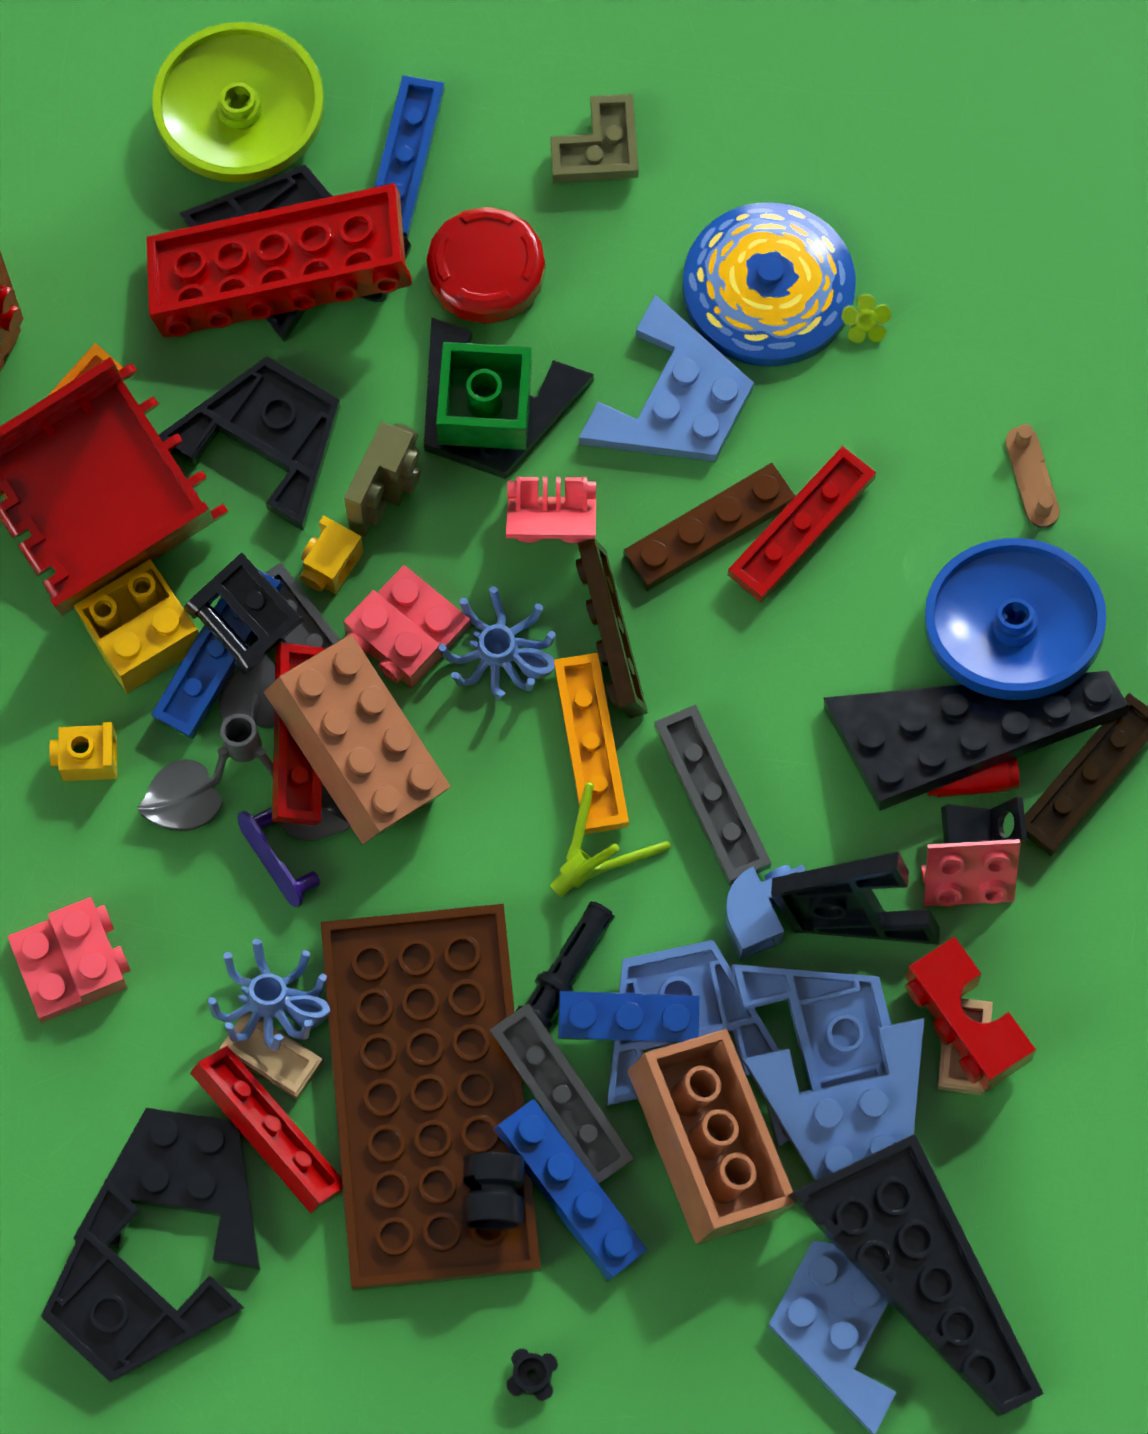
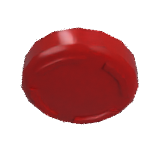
(485, 265)

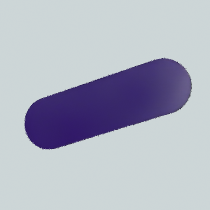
(252, 830)

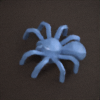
(500, 647)
(269, 998)

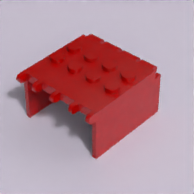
(94, 485)

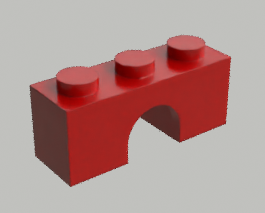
(987, 1049)

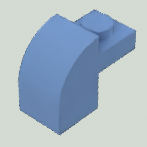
(751, 912)

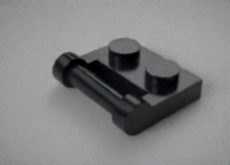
(254, 602)

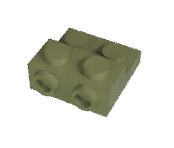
(384, 474)

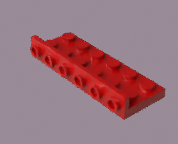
(277, 261)

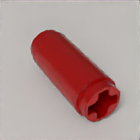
(991, 780)

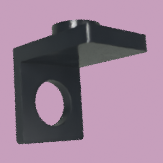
(982, 824)

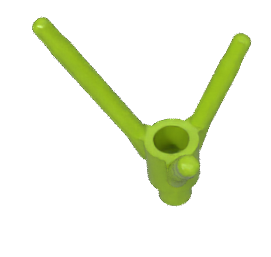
(581, 866)

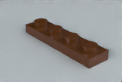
(709, 526)

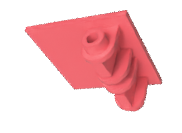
(546, 517)
(970, 873)

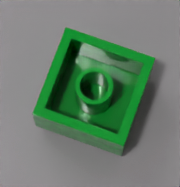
(484, 395)

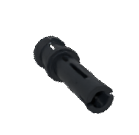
(568, 963)

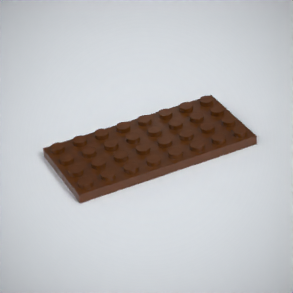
(421, 1091)

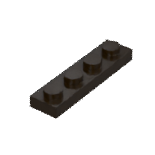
(606, 612)
(1087, 777)

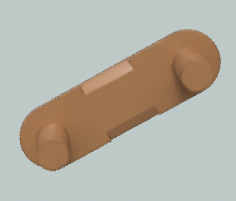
(1032, 476)

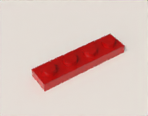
(801, 524)
(295, 783)
(268, 1128)

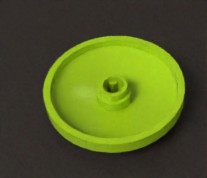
(238, 102)

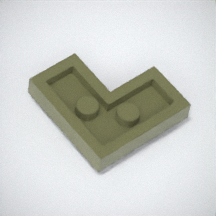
(606, 152)

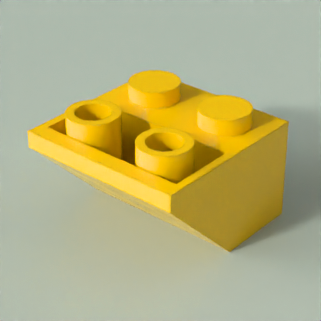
(138, 625)

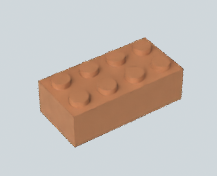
(356, 738)
(711, 1136)

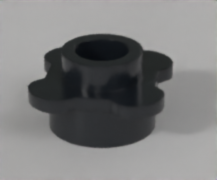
(542, 1365)

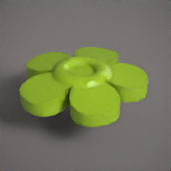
(866, 319)

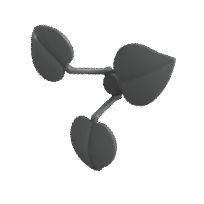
(183, 792)

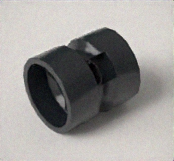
(493, 1191)

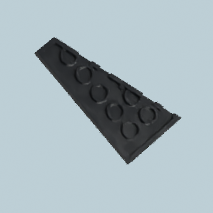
(945, 733)
(909, 1244)

